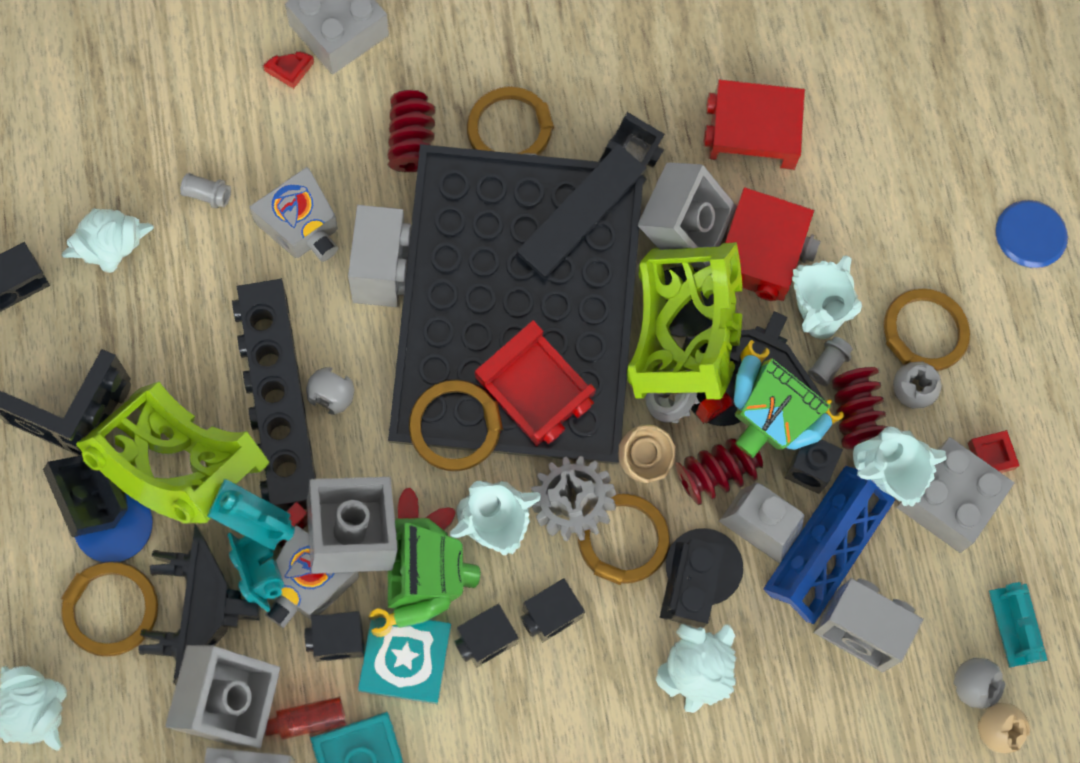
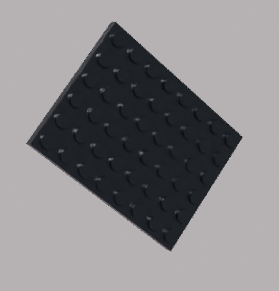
(475, 294)

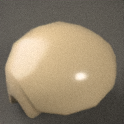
(646, 453)

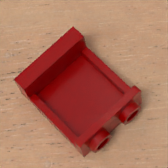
(756, 121)
(768, 242)
(535, 385)

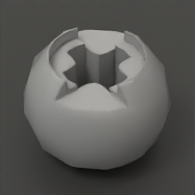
(330, 390)
(907, 392)
(979, 683)

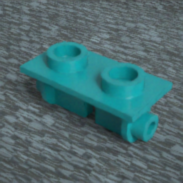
(251, 515)
(257, 579)
(1017, 625)

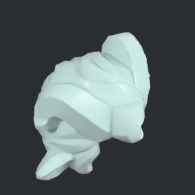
(105, 238)
(825, 296)
(898, 464)
(494, 515)
(699, 667)
(30, 707)

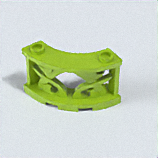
(710, 370)
(184, 497)

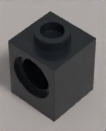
(814, 465)
(551, 611)
(335, 636)
(486, 636)

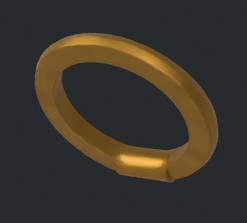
(541, 109)
(902, 351)
(492, 419)
(619, 575)
(76, 590)

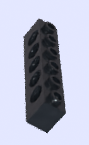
(270, 302)

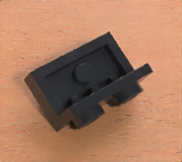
(84, 496)

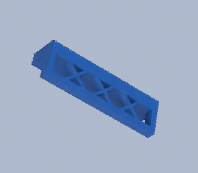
(827, 536)

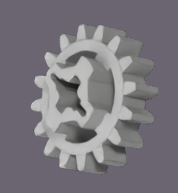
(589, 495)

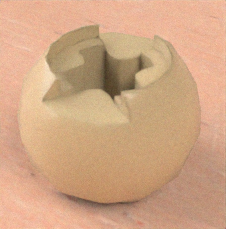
(1003, 728)

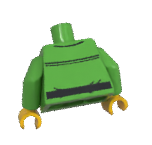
(424, 575)

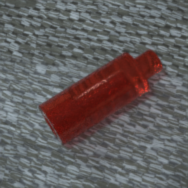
(307, 718)

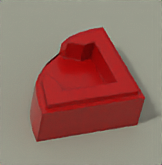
(289, 67)
(712, 408)

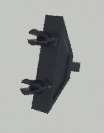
(777, 346)
(208, 603)

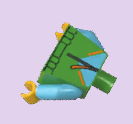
(777, 406)

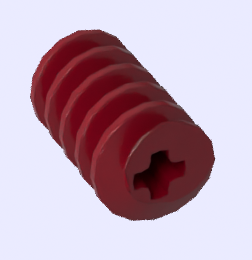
(409, 128)
(858, 406)
(717, 469)

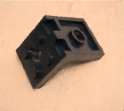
(95, 401)

